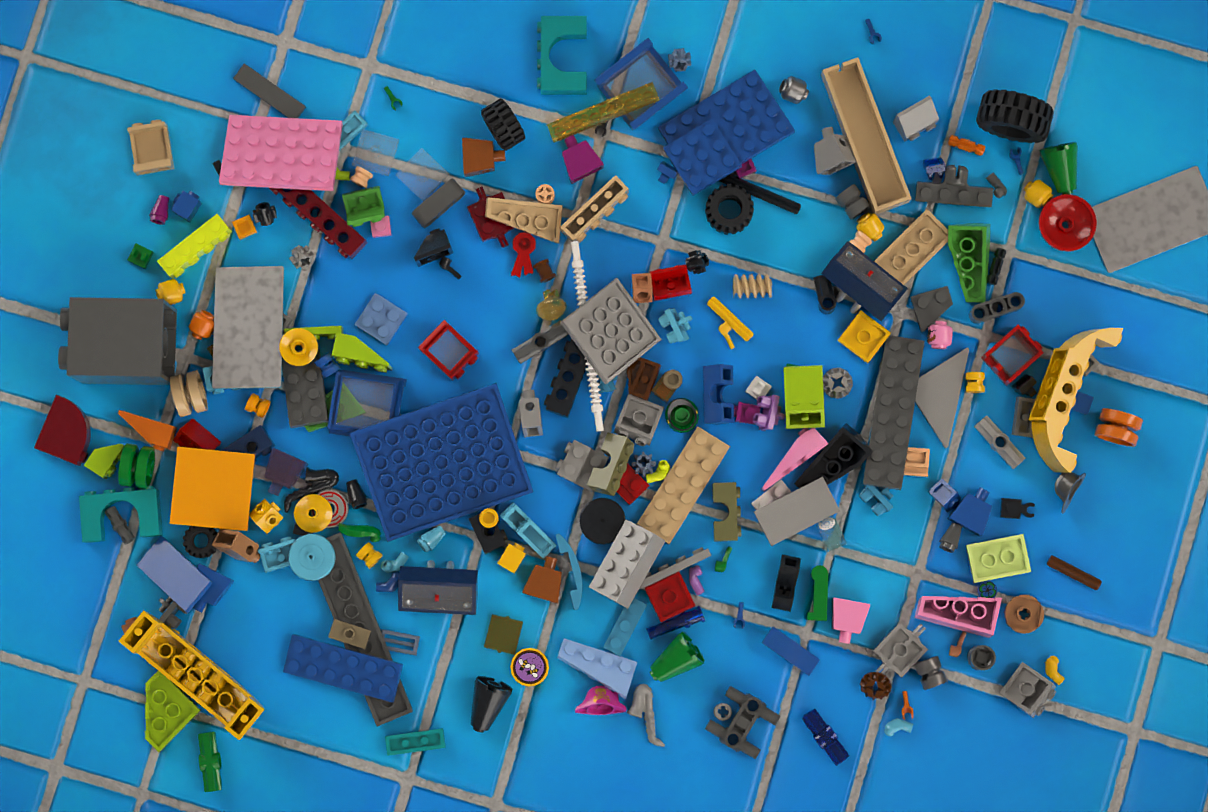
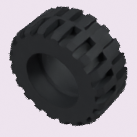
(1014, 116)

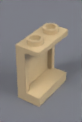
(151, 147)

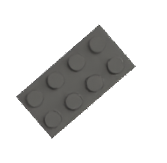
(305, 394)

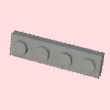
(681, 563)

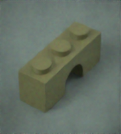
(608, 478)
(727, 494)

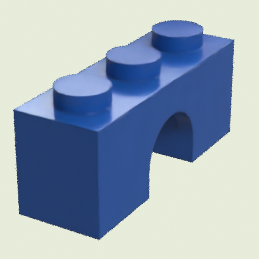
(714, 381)

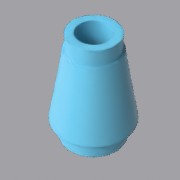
(431, 538)

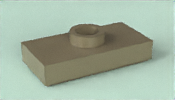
(349, 634)

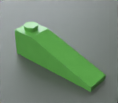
(970, 252)

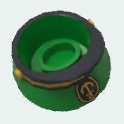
(681, 415)

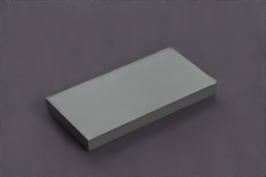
(796, 511)

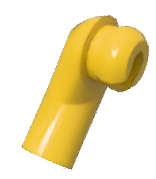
(1051, 667)

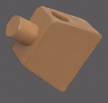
(237, 545)

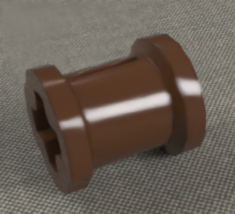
(544, 271)

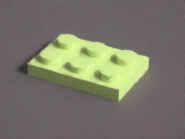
(998, 558)

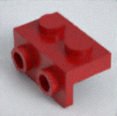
(670, 282)

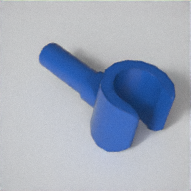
(872, 32)
(1017, 159)
(740, 615)

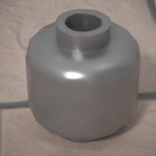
(793, 90)

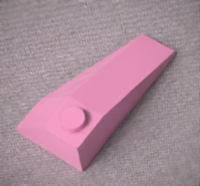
(804, 447)

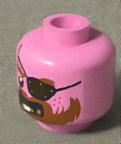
(939, 335)

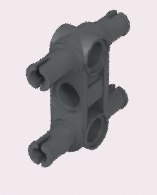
(742, 722)

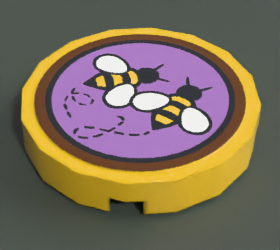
(529, 667)

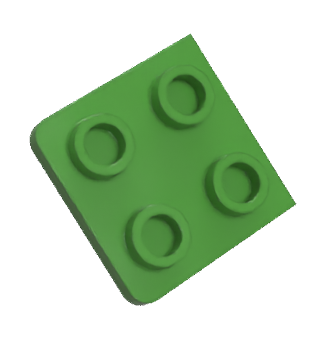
(364, 206)

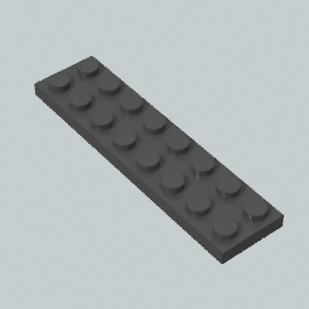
(893, 412)

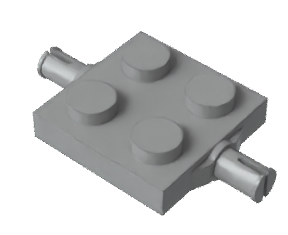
(900, 649)

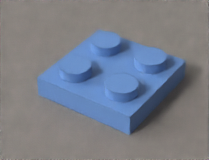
(381, 319)

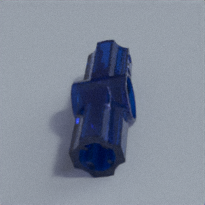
(825, 737)

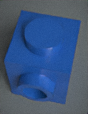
(186, 205)

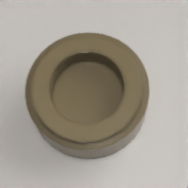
(672, 379)

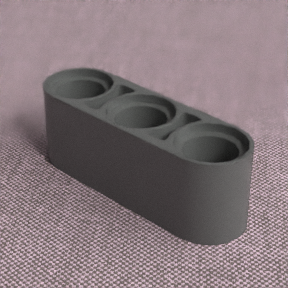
(438, 203)
(1004, 302)

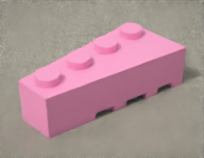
(961, 613)

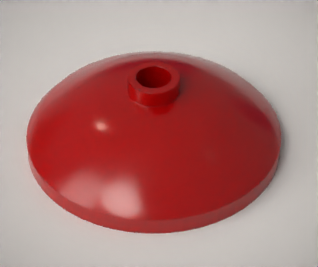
(1080, 221)

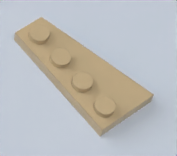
(531, 217)

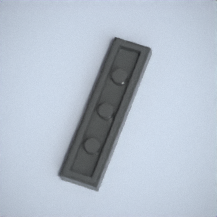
(269, 92)

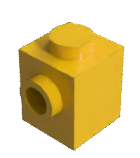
(512, 557)

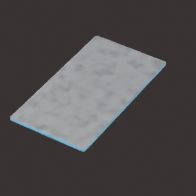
(1152, 219)
(248, 327)

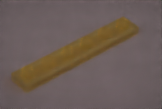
(603, 112)

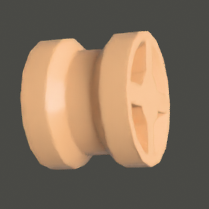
(361, 177)
(543, 191)
(861, 241)

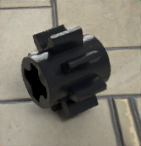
(264, 214)
(697, 262)

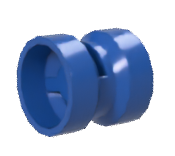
(328, 369)

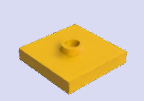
(864, 336)

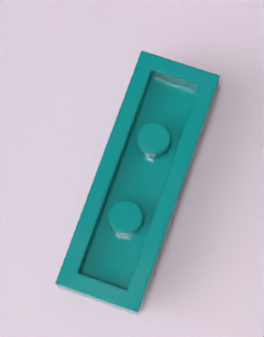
(415, 741)

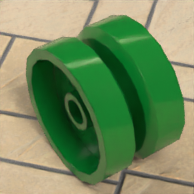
(136, 466)

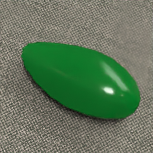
(360, 531)

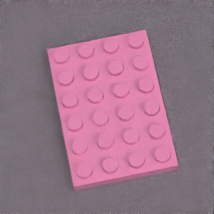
(281, 152)

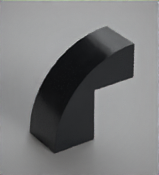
(786, 583)

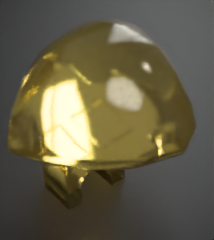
(552, 307)

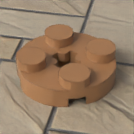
(1030, 623)

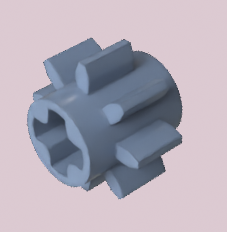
(679, 60)
(643, 458)

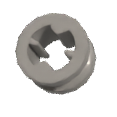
(718, 716)

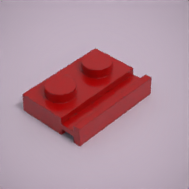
(631, 485)

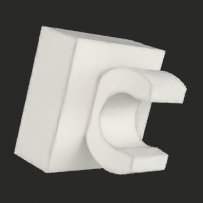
(758, 388)

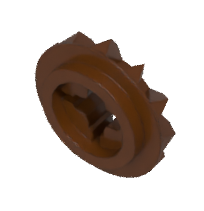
(883, 684)

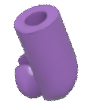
(694, 581)

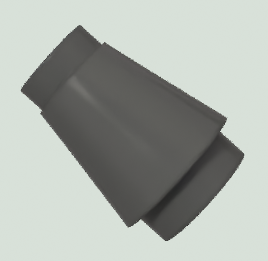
(950, 539)

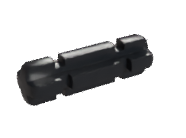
(996, 266)

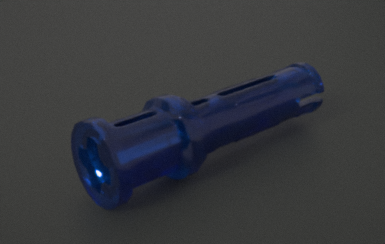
(685, 620)

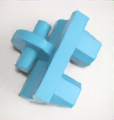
(679, 324)

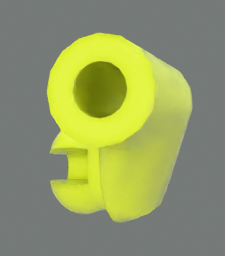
(660, 473)

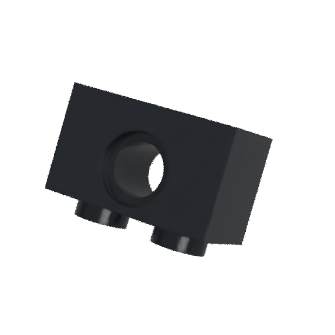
(488, 543)

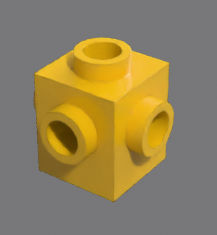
(266, 515)

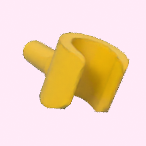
(724, 329)

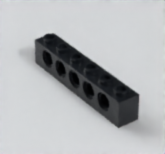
(564, 406)

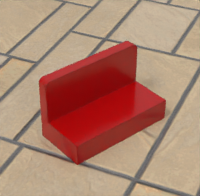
(196, 436)

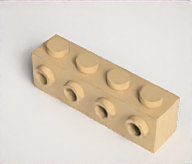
(594, 209)

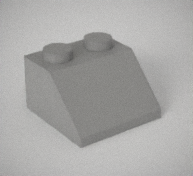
(916, 119)

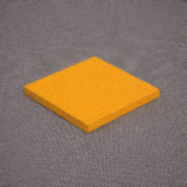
(212, 488)

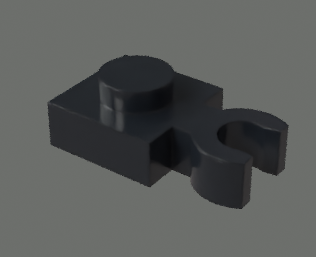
(1013, 509)

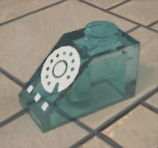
(830, 533)

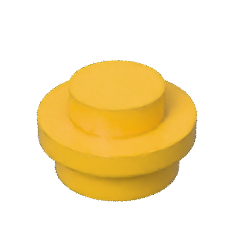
(488, 518)

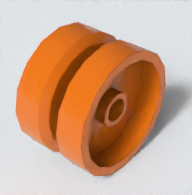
(1118, 427)

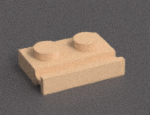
(917, 462)

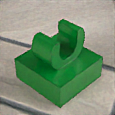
(140, 256)

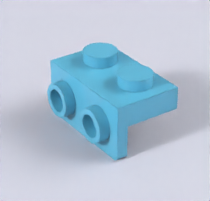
(276, 555)

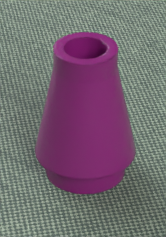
(159, 213)

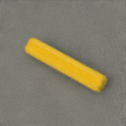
(730, 318)

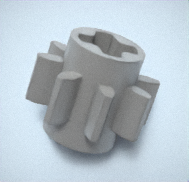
(301, 257)

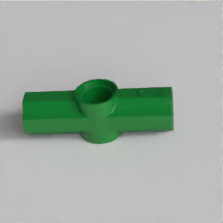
(210, 761)

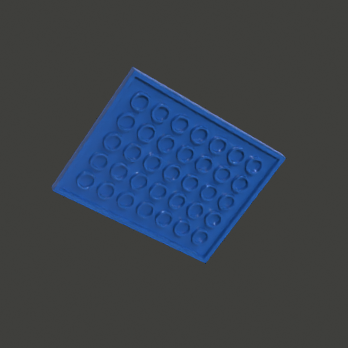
(441, 462)

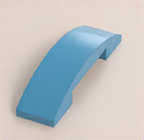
(564, 547)

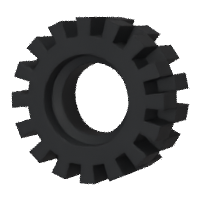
(189, 541)

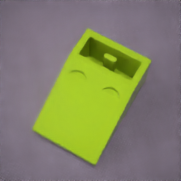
(350, 349)
(804, 397)

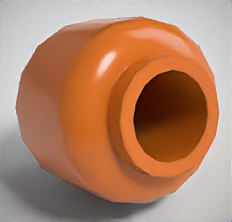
(202, 325)

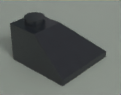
(433, 247)

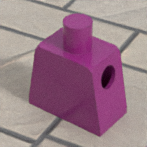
(580, 159)

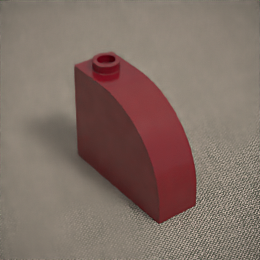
(65, 432)

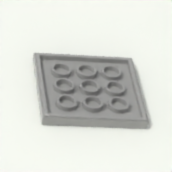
(610, 331)

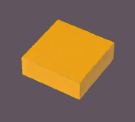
(244, 227)

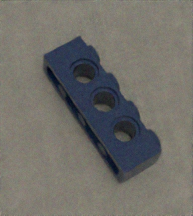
(257, 435)

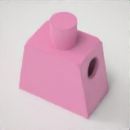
(848, 617)

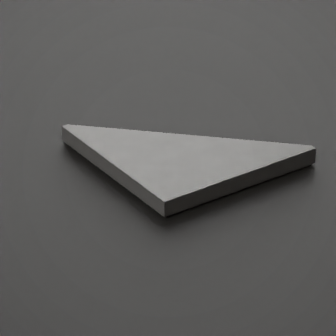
(939, 395)

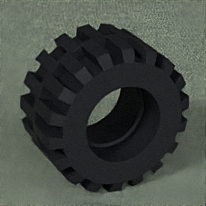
(503, 124)
(729, 193)

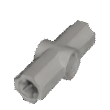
(1008, 452)

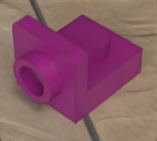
(745, 412)

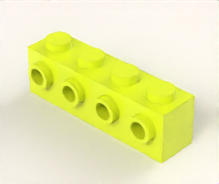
(194, 246)

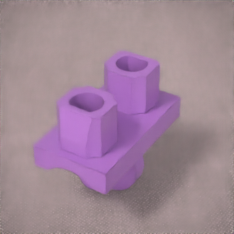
(770, 414)

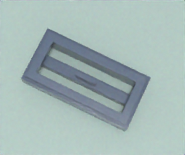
(415, 645)

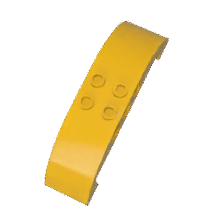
(193, 673)

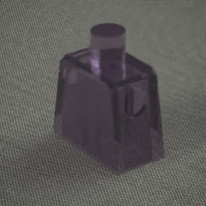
(283, 471)

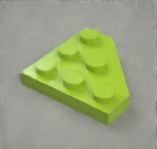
(166, 710)

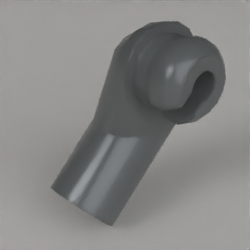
(1000, 189)

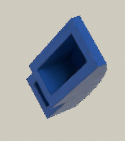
(790, 651)

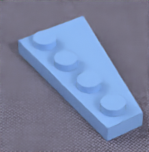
(606, 668)

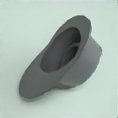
(1066, 487)

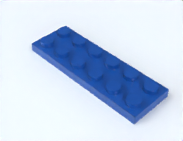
(343, 668)

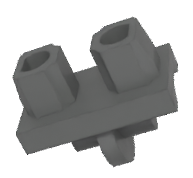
(169, 615)

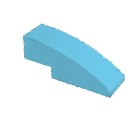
(527, 530)

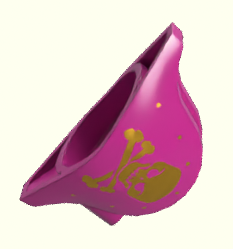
(600, 702)

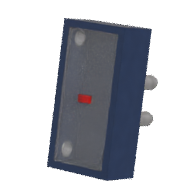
(863, 282)
(438, 589)

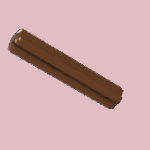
(1074, 572)

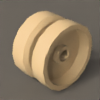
(188, 393)

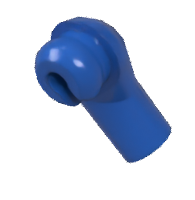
(389, 586)

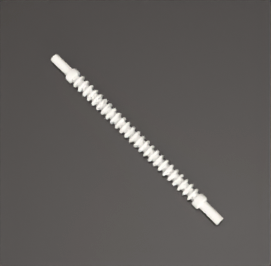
(597, 408)

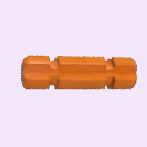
(966, 145)

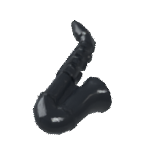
(320, 481)

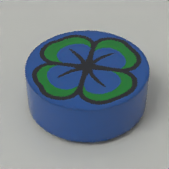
(987, 589)

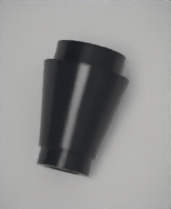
(356, 496)

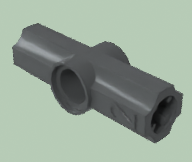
(529, 349)

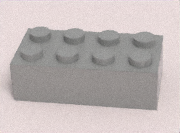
(627, 563)

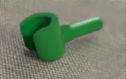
(393, 99)
(720, 566)

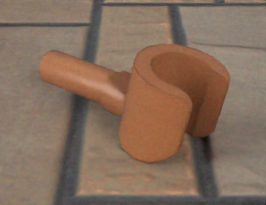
(955, 651)

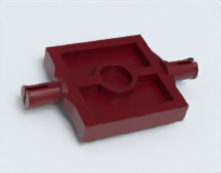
(487, 227)

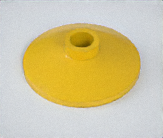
(301, 338)
(320, 520)

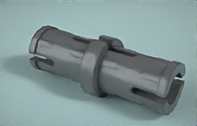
(119, 525)

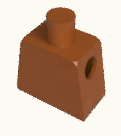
(480, 156)
(545, 581)

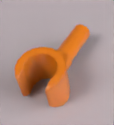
(906, 709)

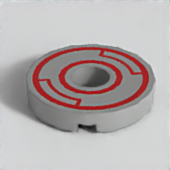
(340, 504)

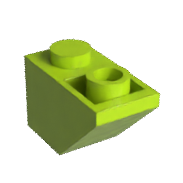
(104, 459)

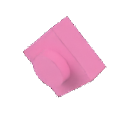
(381, 228)

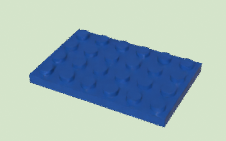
(742, 113)

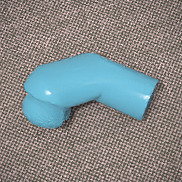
(394, 565)
(897, 724)

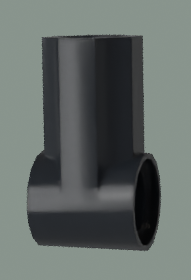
(824, 292)

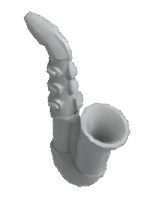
(641, 703)

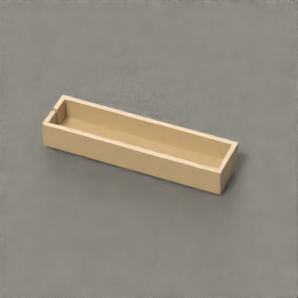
(866, 136)

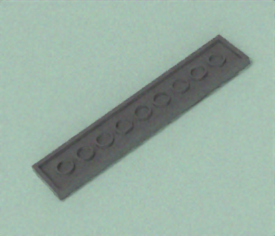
(351, 605)

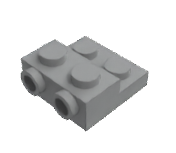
(638, 420)
(580, 463)
(1028, 690)

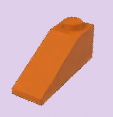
(154, 432)

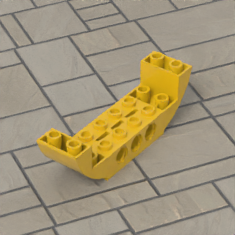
(1058, 394)

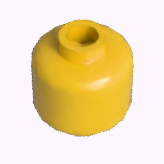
(1038, 193)
(870, 226)
(170, 291)

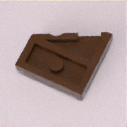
(642, 377)

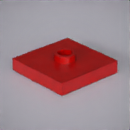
(670, 596)

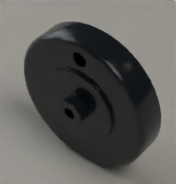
(601, 520)

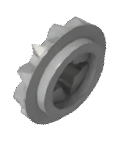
(838, 392)

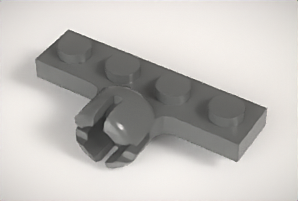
(954, 190)

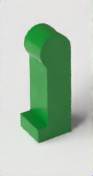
(820, 594)

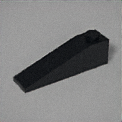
(838, 458)

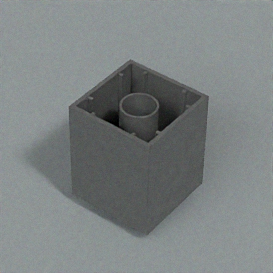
(119, 341)

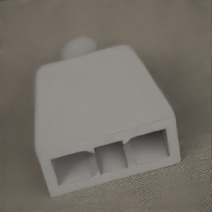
(832, 152)
(531, 419)

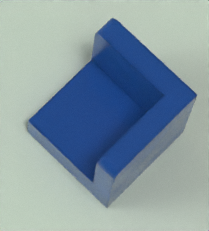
(1083, 403)

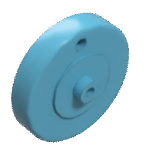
(312, 557)

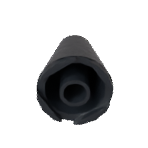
(488, 702)

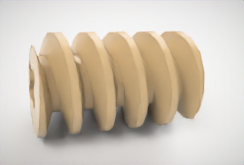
(752, 285)

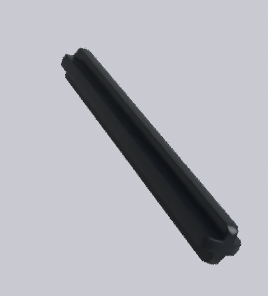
(763, 194)

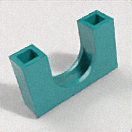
(552, 31)
(94, 505)

